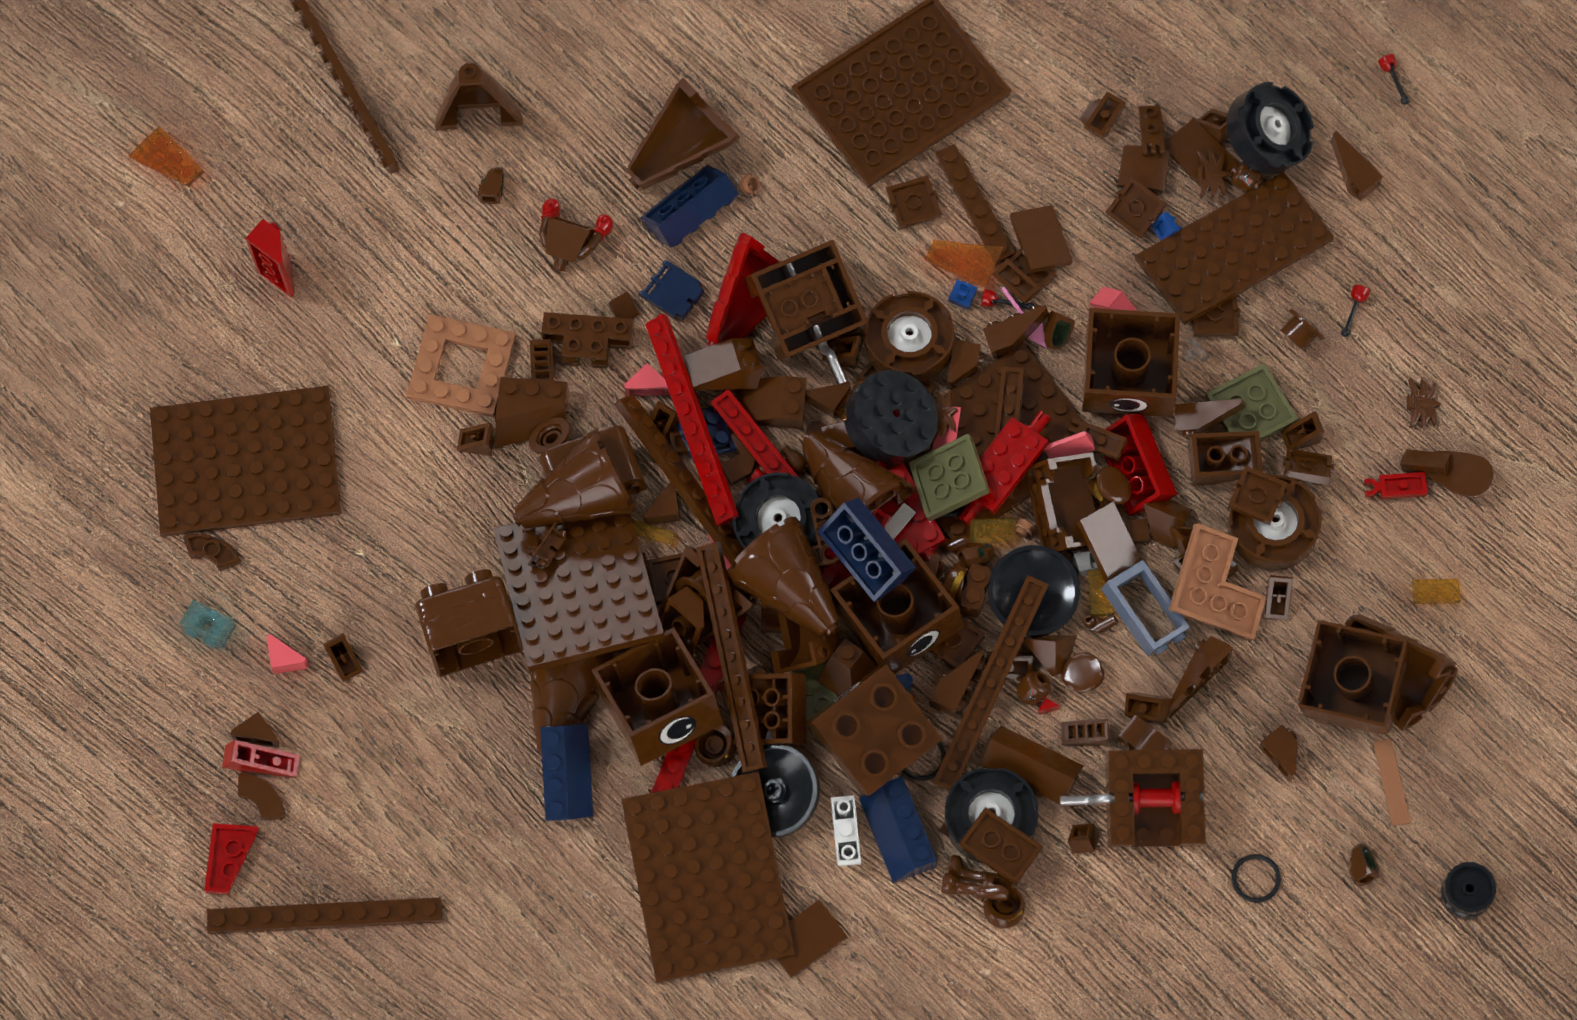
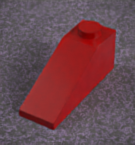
(259, 760)

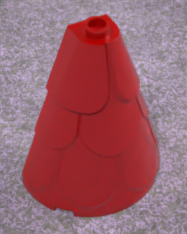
(734, 311)

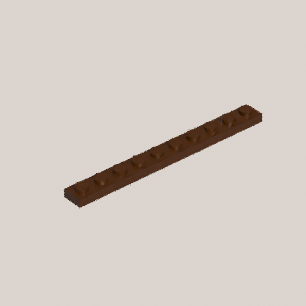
(347, 88)
(678, 474)
(731, 657)
(990, 683)
(324, 915)

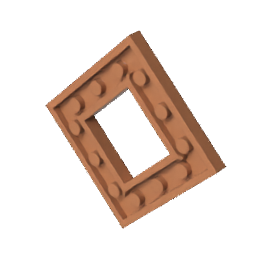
(440, 330)

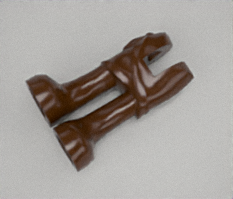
(992, 884)

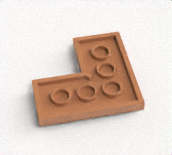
(1203, 589)

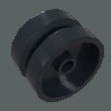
(1468, 904)

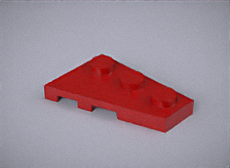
(227, 855)

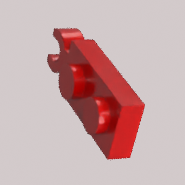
(1398, 485)

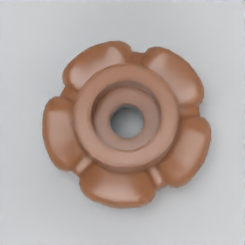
(749, 184)
(1024, 528)

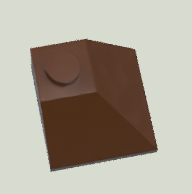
(686, 615)
(845, 668)

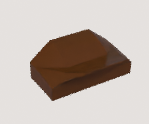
(1102, 115)

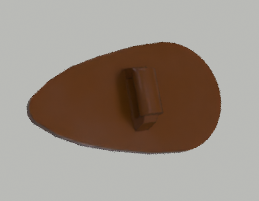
(1466, 475)

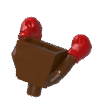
(569, 239)

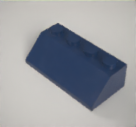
(690, 206)
(866, 549)
(566, 772)
(898, 831)

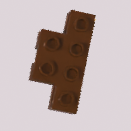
(587, 336)

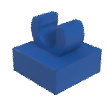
(1165, 226)
(962, 294)

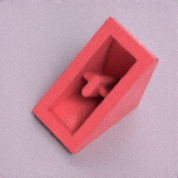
(1111, 299)
(646, 383)
(283, 657)

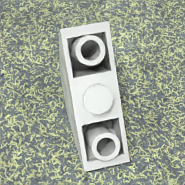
(845, 830)

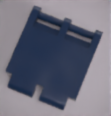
(673, 291)
(717, 430)

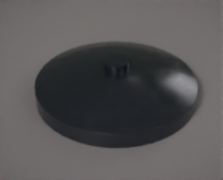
(1047, 566)
(788, 788)

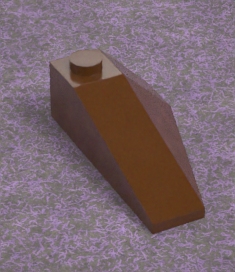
(1206, 662)

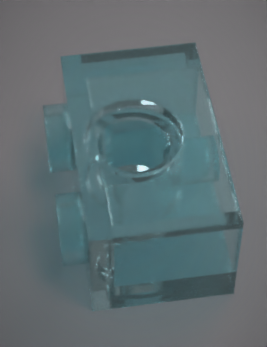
(198, 615)

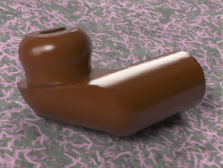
(953, 544)
(1098, 624)

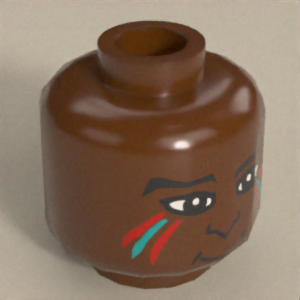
(1245, 177)
(1033, 688)

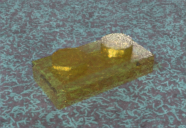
(992, 530)
(1436, 591)
(1098, 601)

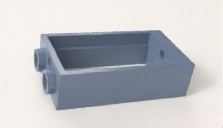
(1112, 592)

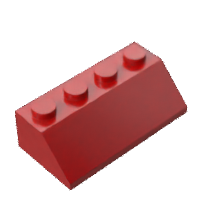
(271, 255)
(1141, 464)

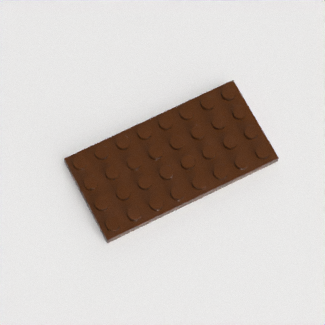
(1234, 248)

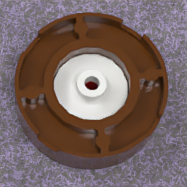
(910, 335)
(1289, 535)

